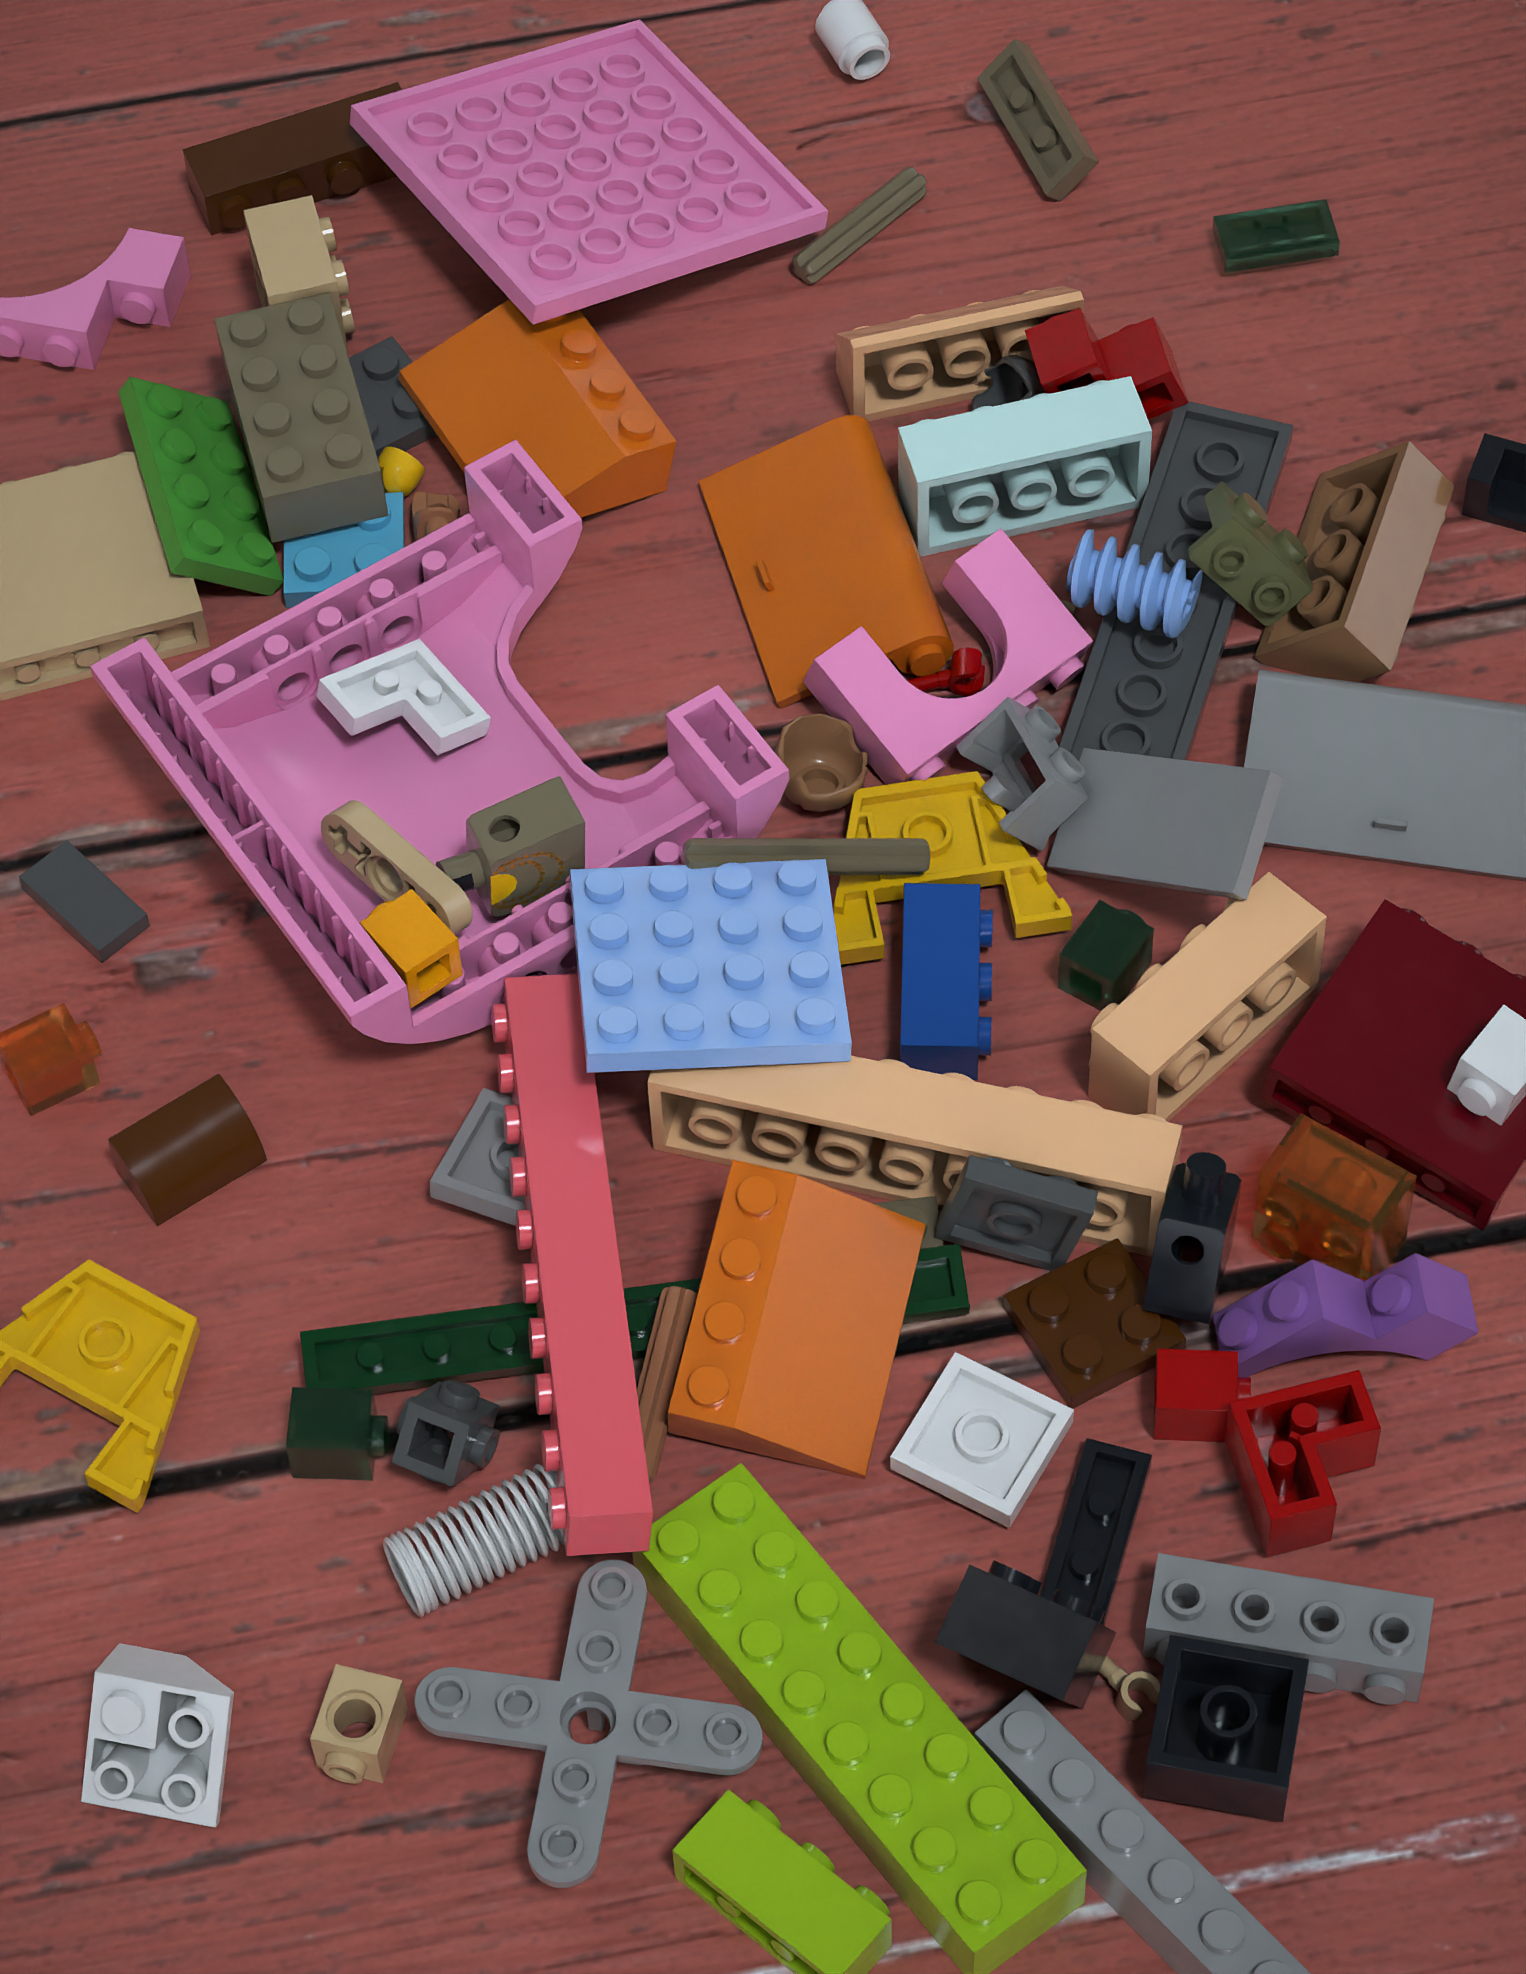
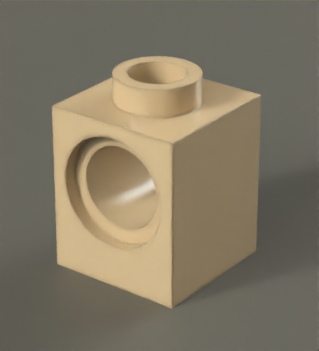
(355, 1698)

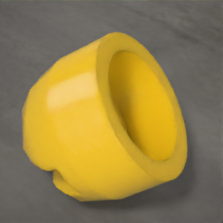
(399, 470)

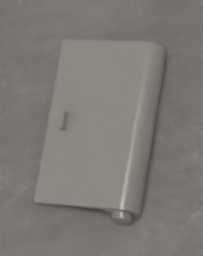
(1393, 773)

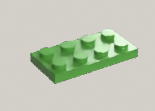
(200, 487)

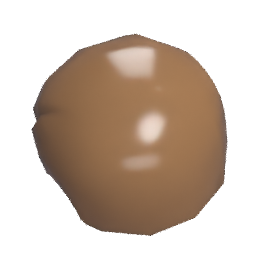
(821, 762)

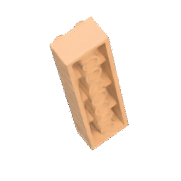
(911, 1132)

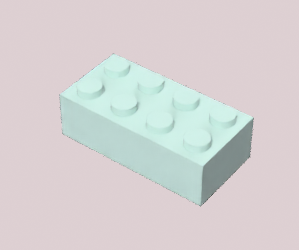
(1024, 465)

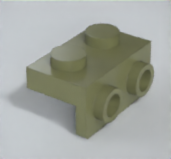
(1250, 557)

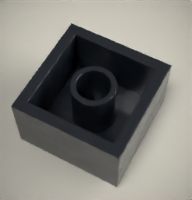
(1034, 1640)
(1225, 1728)

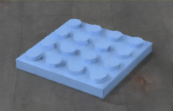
(708, 966)

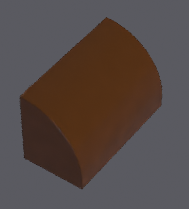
(187, 1150)

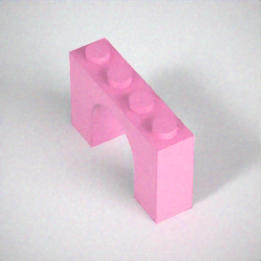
(913, 732)

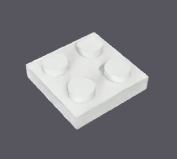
(982, 1439)

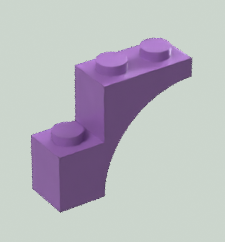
(1319, 1310)

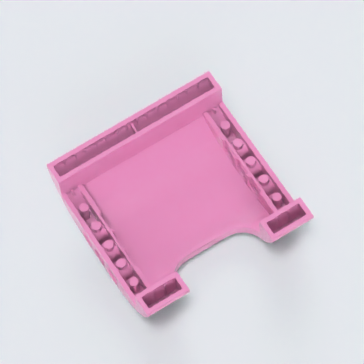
(271, 761)

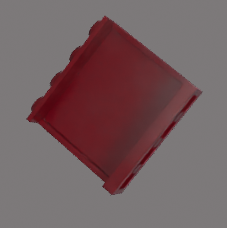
(1383, 1051)

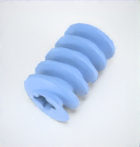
(1132, 585)

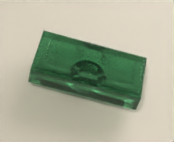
(1276, 235)

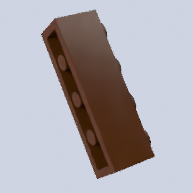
(284, 161)

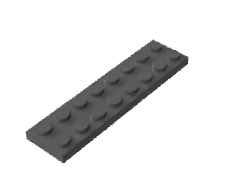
(1139, 685)

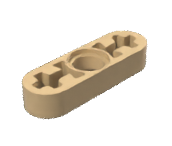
(372, 849)

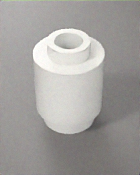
(853, 38)

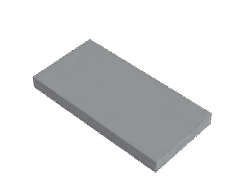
(1168, 823)

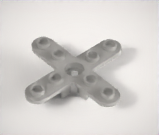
(598, 1680)

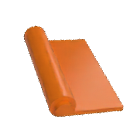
(823, 552)

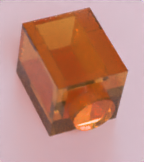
(50, 1058)

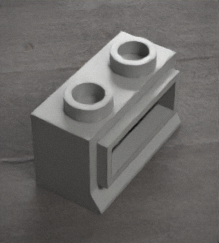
(999, 746)

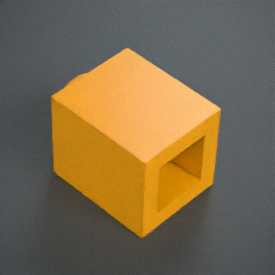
(415, 945)

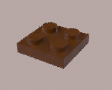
(1091, 1323)

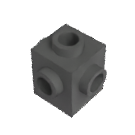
(446, 1433)

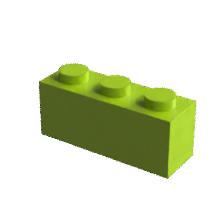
(781, 1891)

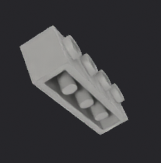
(1350, 1633)

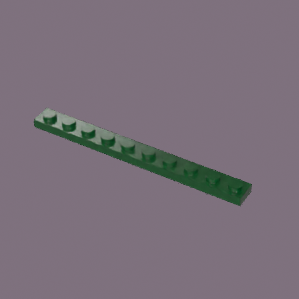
(496, 1338)

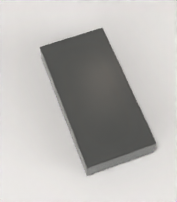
(84, 901)

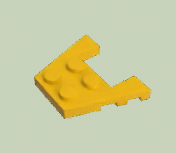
(964, 849)
(116, 1356)

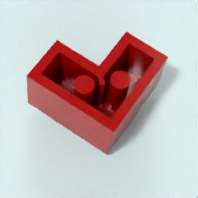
(1073, 357)
(1288, 1448)

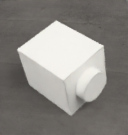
(1493, 1069)

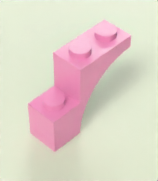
(71, 324)

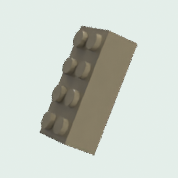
(301, 417)

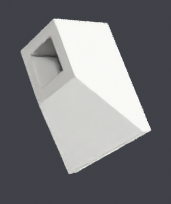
(157, 1736)

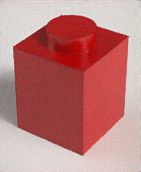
(1195, 1393)

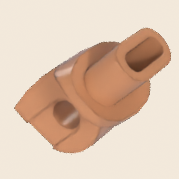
(433, 512)

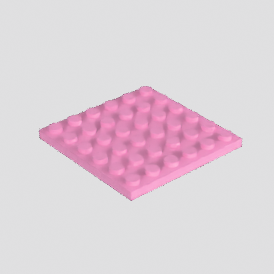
(587, 170)

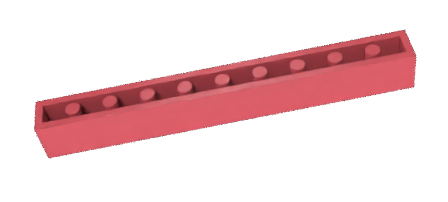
(572, 1271)

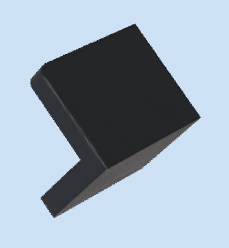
(1498, 484)

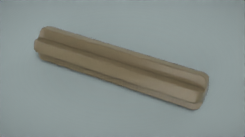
(859, 225)

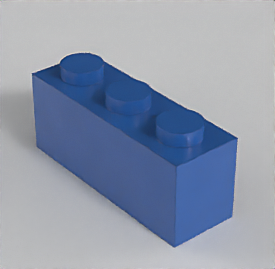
(945, 978)

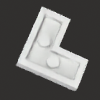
(408, 685)

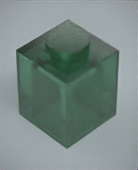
(1105, 956)
(335, 1433)

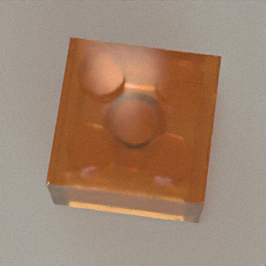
(1332, 1202)

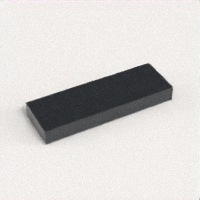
(1097, 1524)

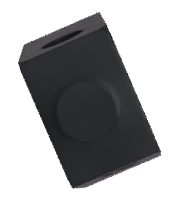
(1198, 1213)

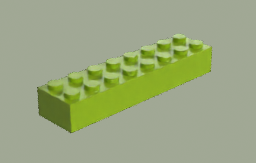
(860, 1724)

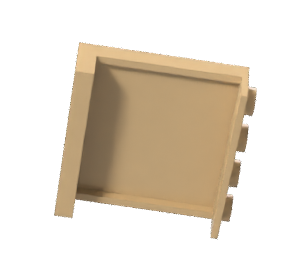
(86, 576)

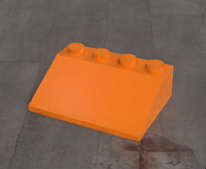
(552, 393)
(795, 1321)

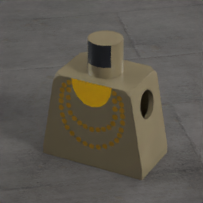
(520, 848)

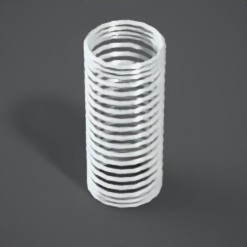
(512, 1537)

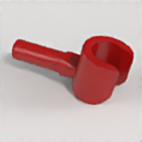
(963, 678)

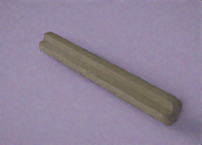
(842, 855)

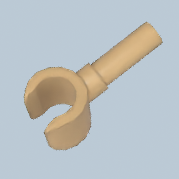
(1124, 1682)

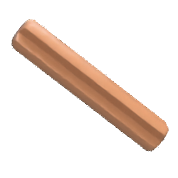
(661, 1369)

